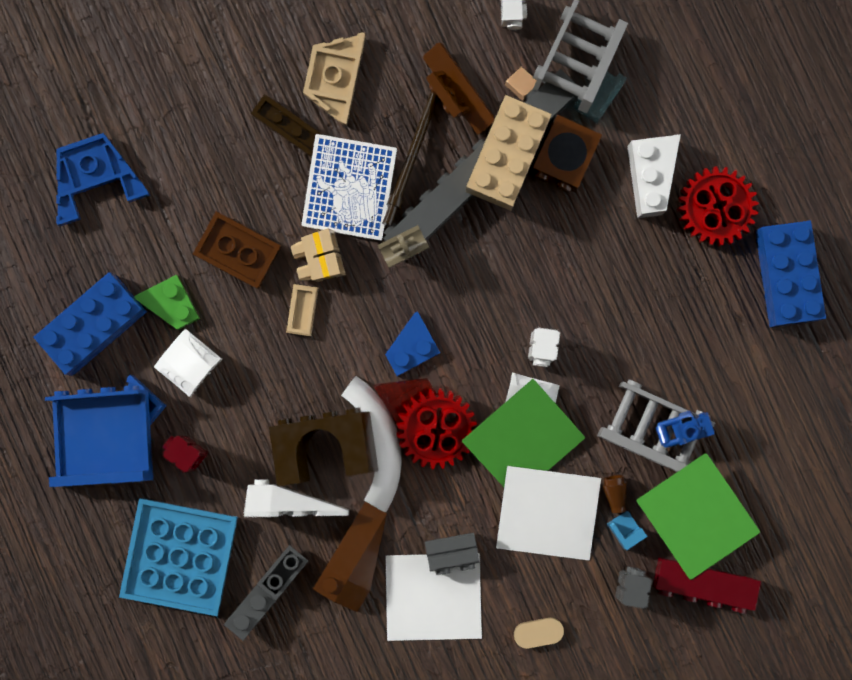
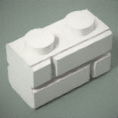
(543, 346)

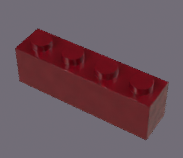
(710, 585)

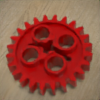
(739, 200)
(414, 427)

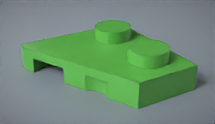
(170, 302)

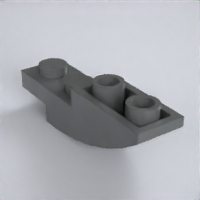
(266, 593)

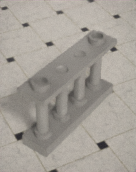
(602, 53)
(636, 443)

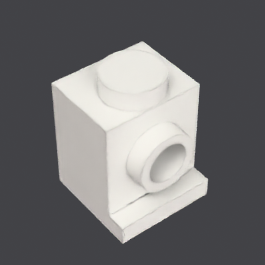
(513, 13)

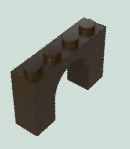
(291, 440)

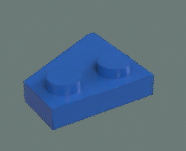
(411, 346)

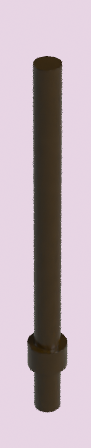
(395, 201)

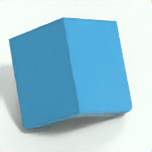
(626, 530)

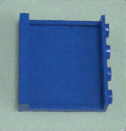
(101, 436)

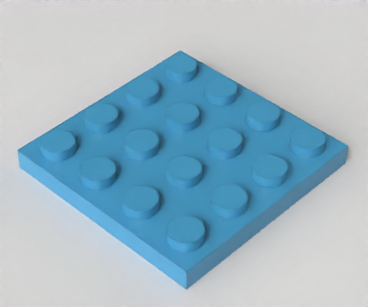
(178, 557)

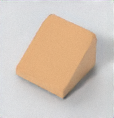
(521, 83)

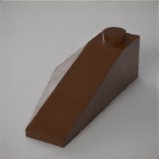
(353, 564)

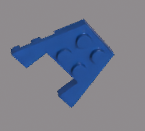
(88, 166)

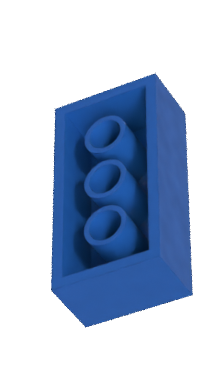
(790, 274)
(90, 324)

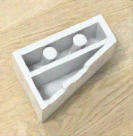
(652, 173)

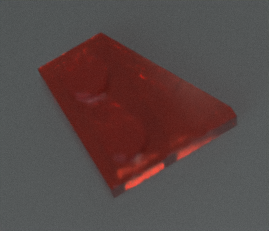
(400, 393)

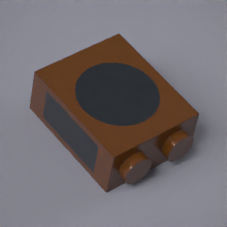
(566, 154)

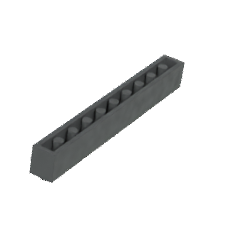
(450, 194)

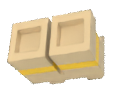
(321, 256)

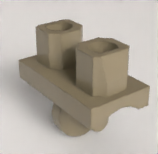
(403, 246)

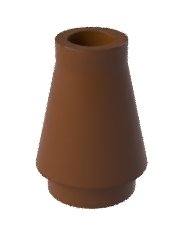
(615, 491)

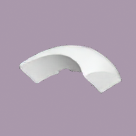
(385, 439)

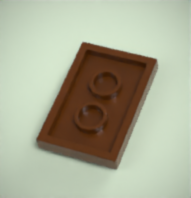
(237, 250)

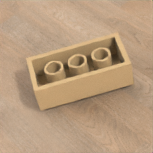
(508, 152)

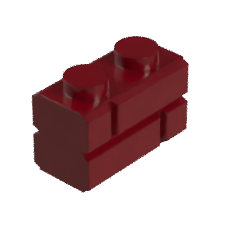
(184, 453)

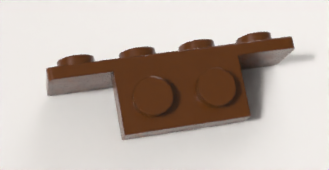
(456, 90)

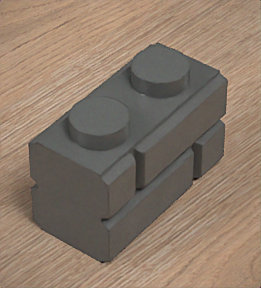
(451, 553)
(633, 587)

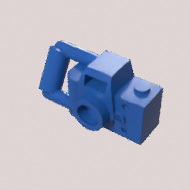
(685, 430)

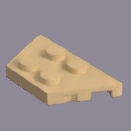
(334, 75)

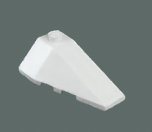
(274, 501)

